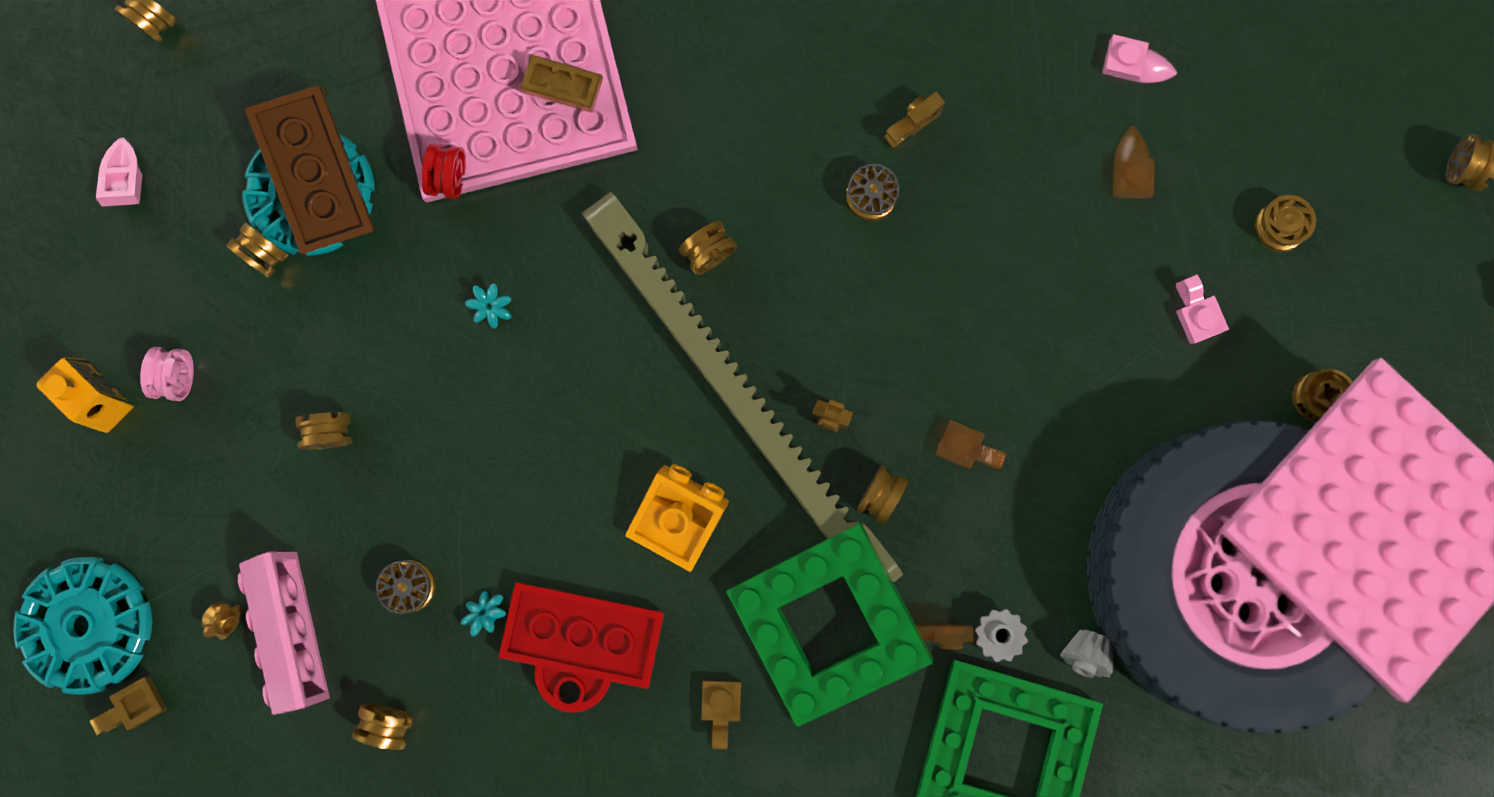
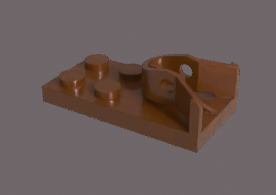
(310, 169)

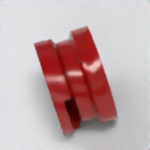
(443, 170)

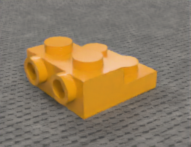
(677, 516)

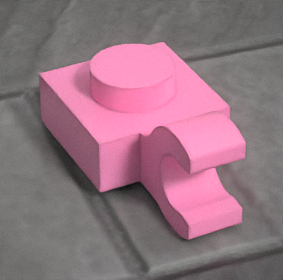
(1201, 316)

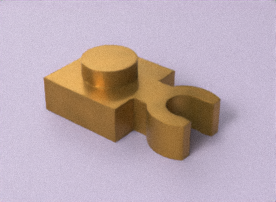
(919, 115)

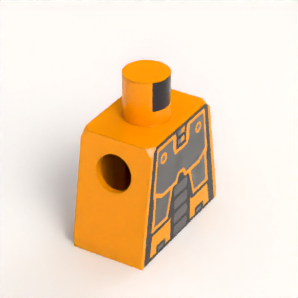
(78, 389)

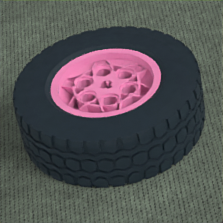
(1166, 624)

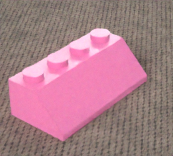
(283, 631)

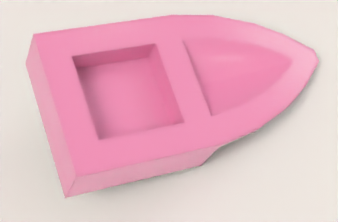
(1135, 62)
(119, 176)

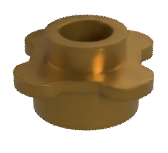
(220, 620)

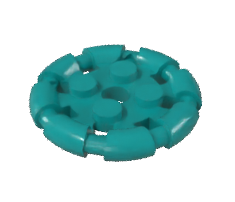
(261, 204)
(105, 627)

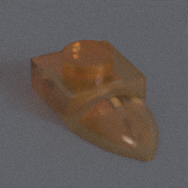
(1133, 167)
(949, 635)

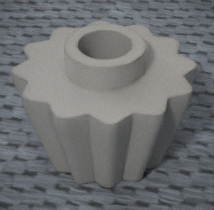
(1013, 642)
(1089, 654)

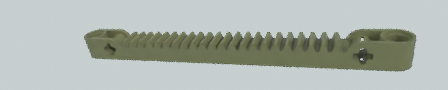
(613, 227)

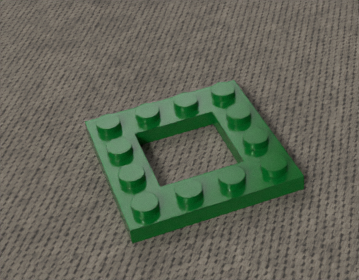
(978, 688)
(813, 694)

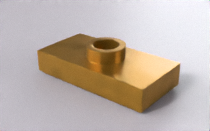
(561, 83)

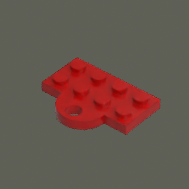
(580, 642)

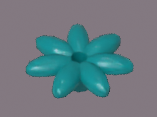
(489, 305)
(483, 613)

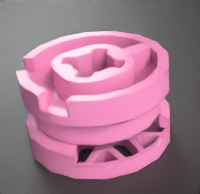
(167, 374)

